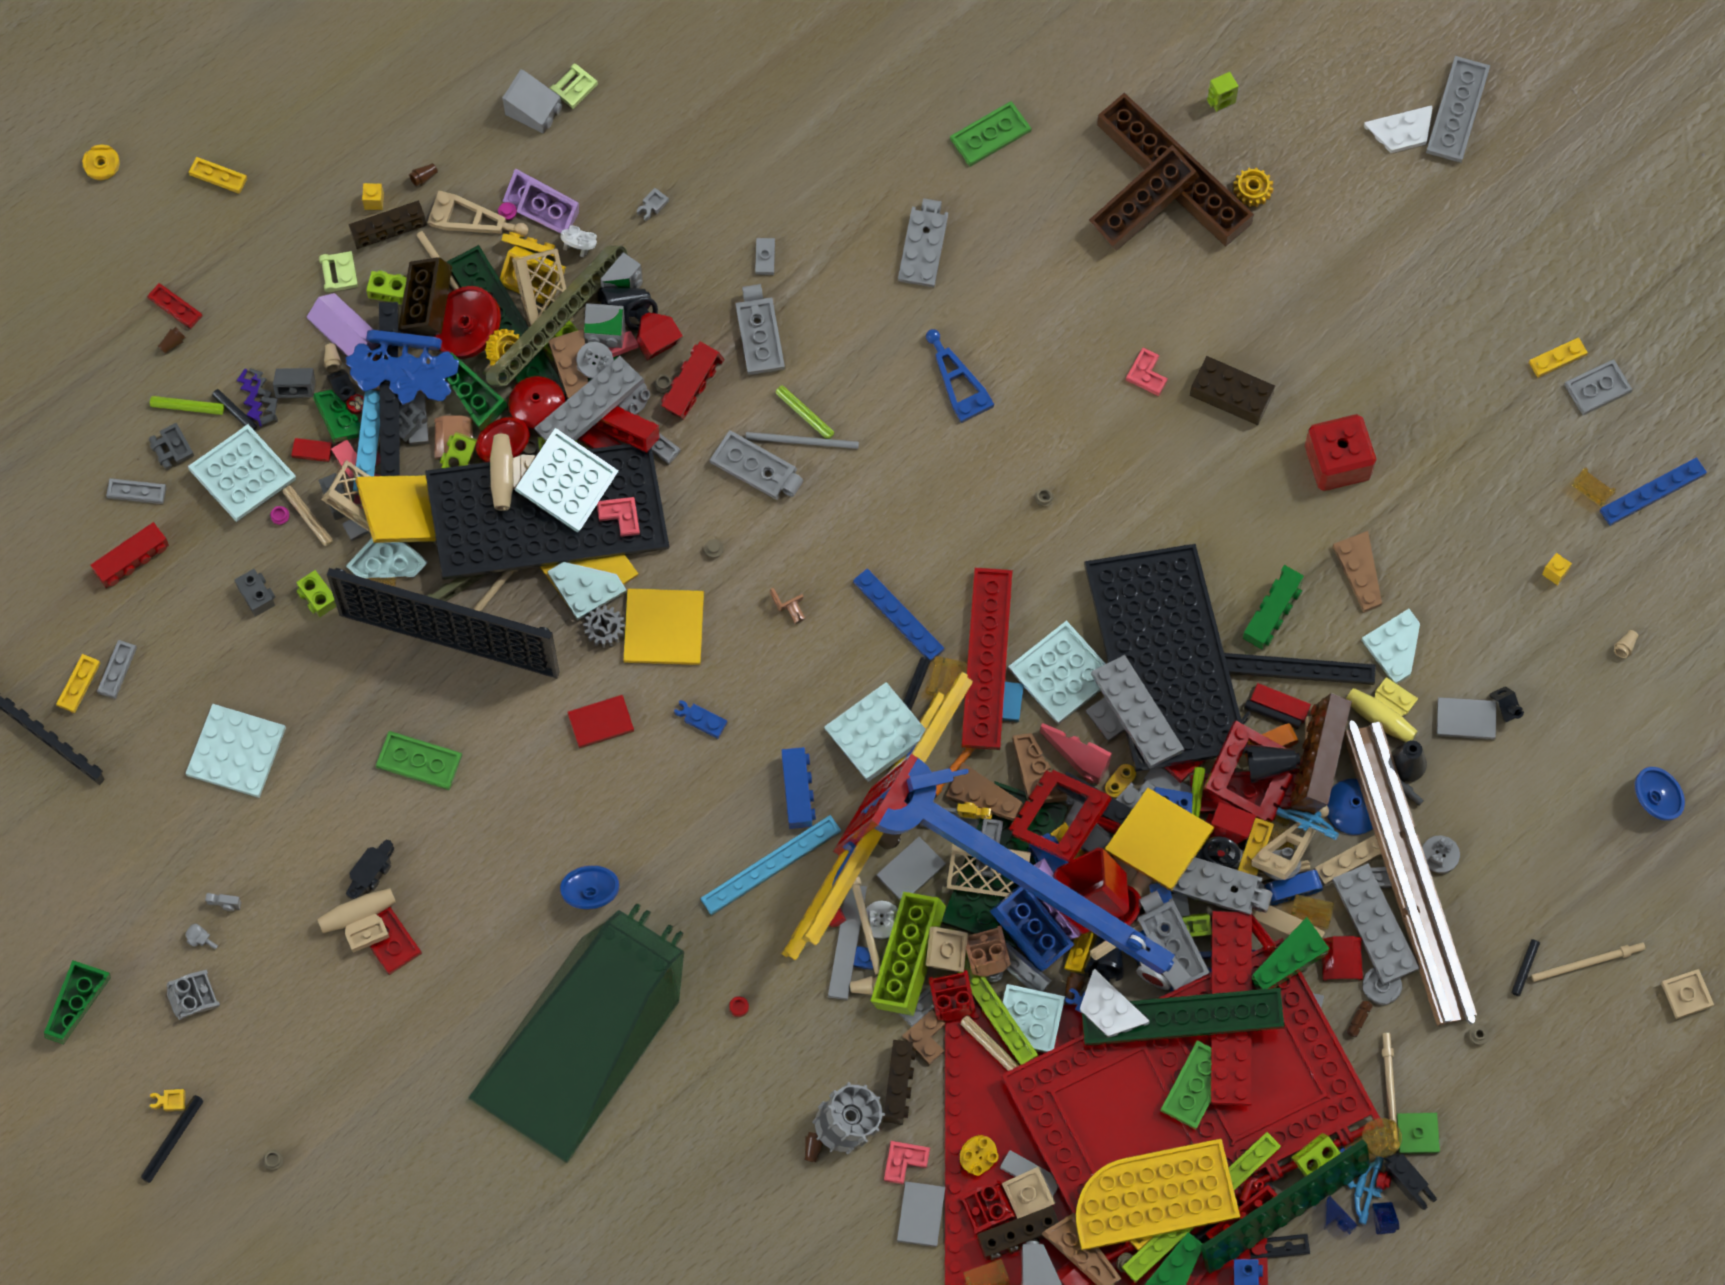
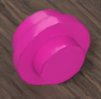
(507, 210)
(279, 515)

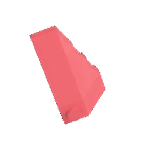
(1087, 759)

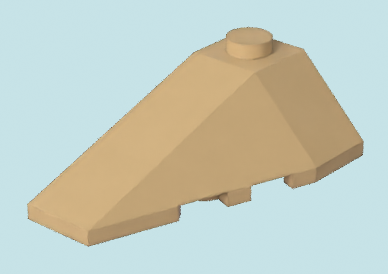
(1278, 923)

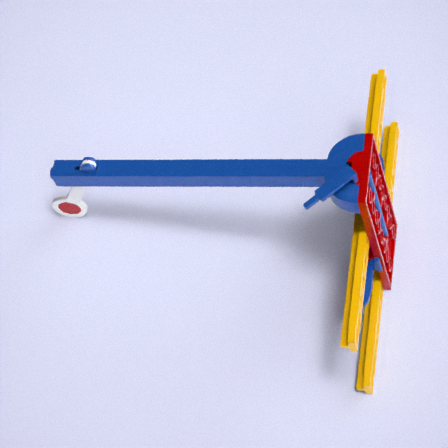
(905, 800)

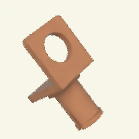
(791, 605)

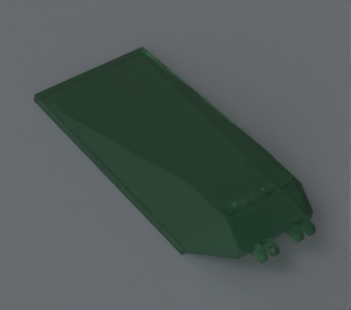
(585, 1033)

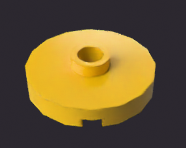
(99, 154)

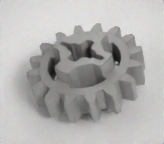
(597, 628)

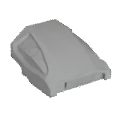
(191, 994)

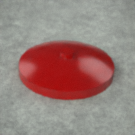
(469, 321)

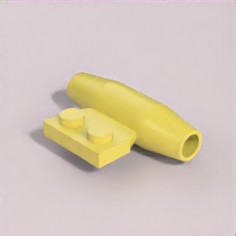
(1387, 708)

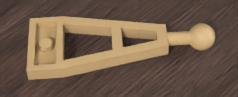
(443, 209)
(1280, 866)

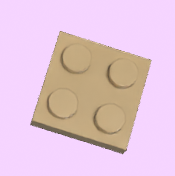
(946, 949)
(1687, 994)
(1028, 1192)

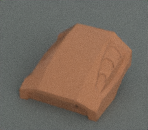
(449, 426)
(988, 952)

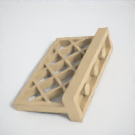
(525, 286)
(343, 504)
(956, 850)

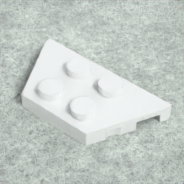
(1402, 130)
(1109, 1008)

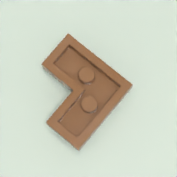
(922, 1034)

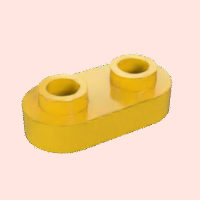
(1120, 780)

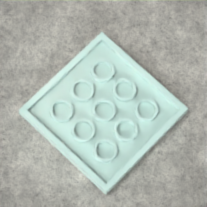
(242, 472)
(566, 480)
(1059, 672)
(876, 731)
(235, 750)

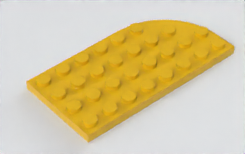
(1156, 1195)

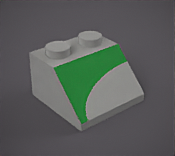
(623, 274)
(604, 325)

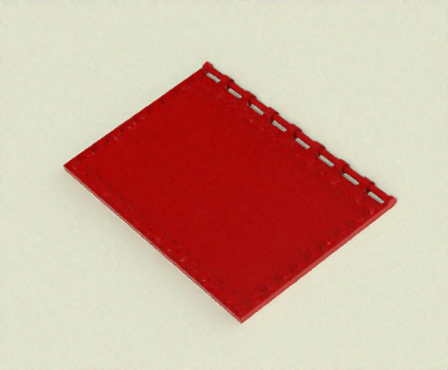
(1107, 1098)

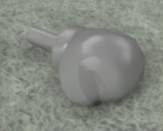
(198, 936)

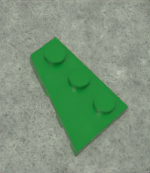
(337, 418)

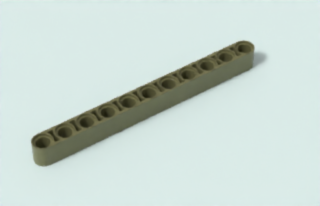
(565, 306)

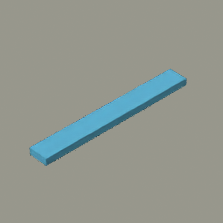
(770, 865)

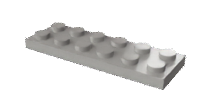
(1458, 109)
(592, 401)
(1137, 711)
(1375, 924)

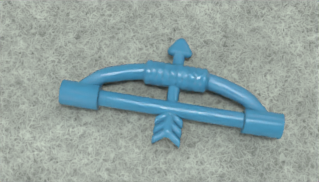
(1316, 818)
(1372, 1190)

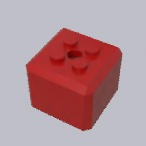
(1339, 466)
(1098, 880)

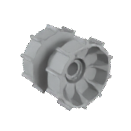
(860, 1106)

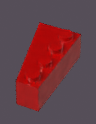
(691, 379)

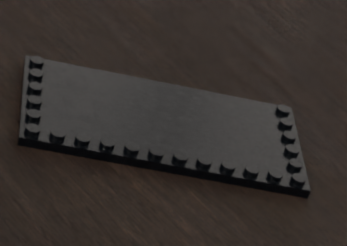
(483, 540)
(1163, 622)
(444, 623)

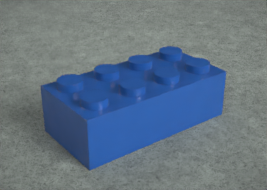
(1031, 928)

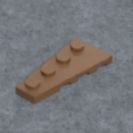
(564, 351)
(1358, 564)
(1033, 765)
(984, 794)
(1091, 1261)

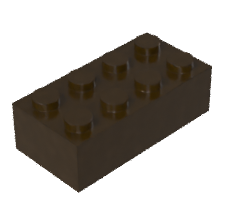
(425, 297)
(1232, 390)

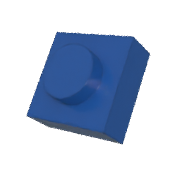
(863, 958)

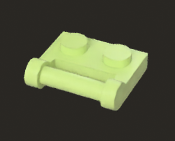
(577, 89)
(344, 268)

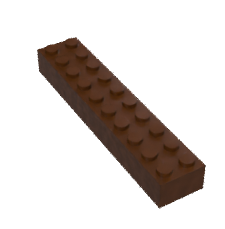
(1146, 141)

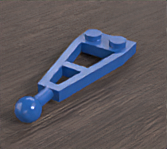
(972, 405)

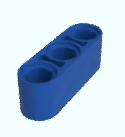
(1301, 884)

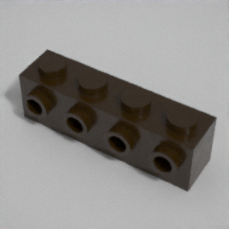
(387, 224)
(898, 1080)
(1014, 1234)

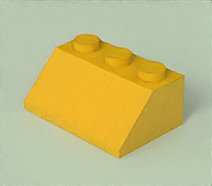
(509, 279)

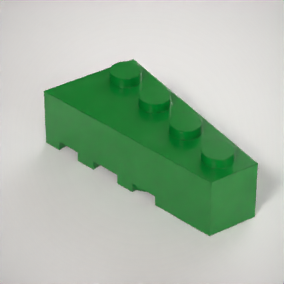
(477, 397)
(1274, 607)
(1295, 954)
(75, 998)
(1179, 1264)

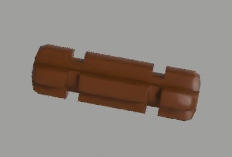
(1359, 1018)

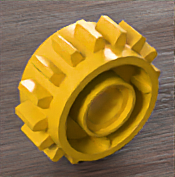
(1255, 178)
(497, 342)

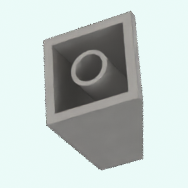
(531, 102)
(1037, 1266)

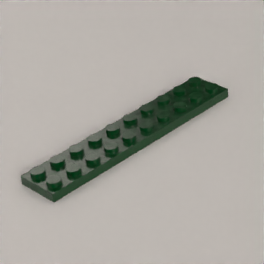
(475, 270)
(1198, 1016)
(1285, 1206)

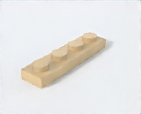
(1348, 860)

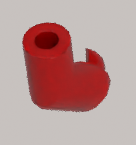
(1250, 1188)

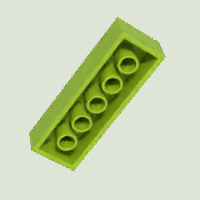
(906, 954)

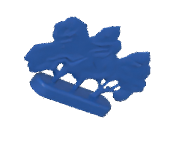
(405, 372)

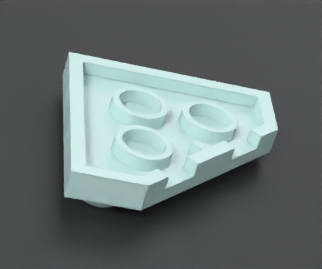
(386, 560)
(585, 587)
(1395, 645)
(1035, 1014)

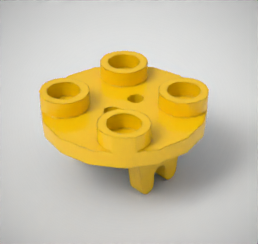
(985, 1149)

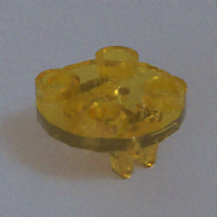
(1391, 1136)

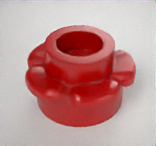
(1383, 1180)

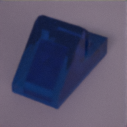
(1335, 1212)
(1385, 1218)

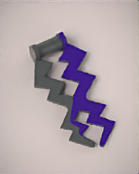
(257, 390)

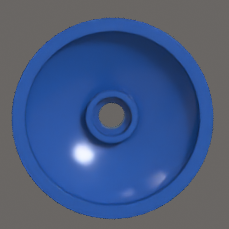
(1659, 793)
(1343, 813)
(589, 887)

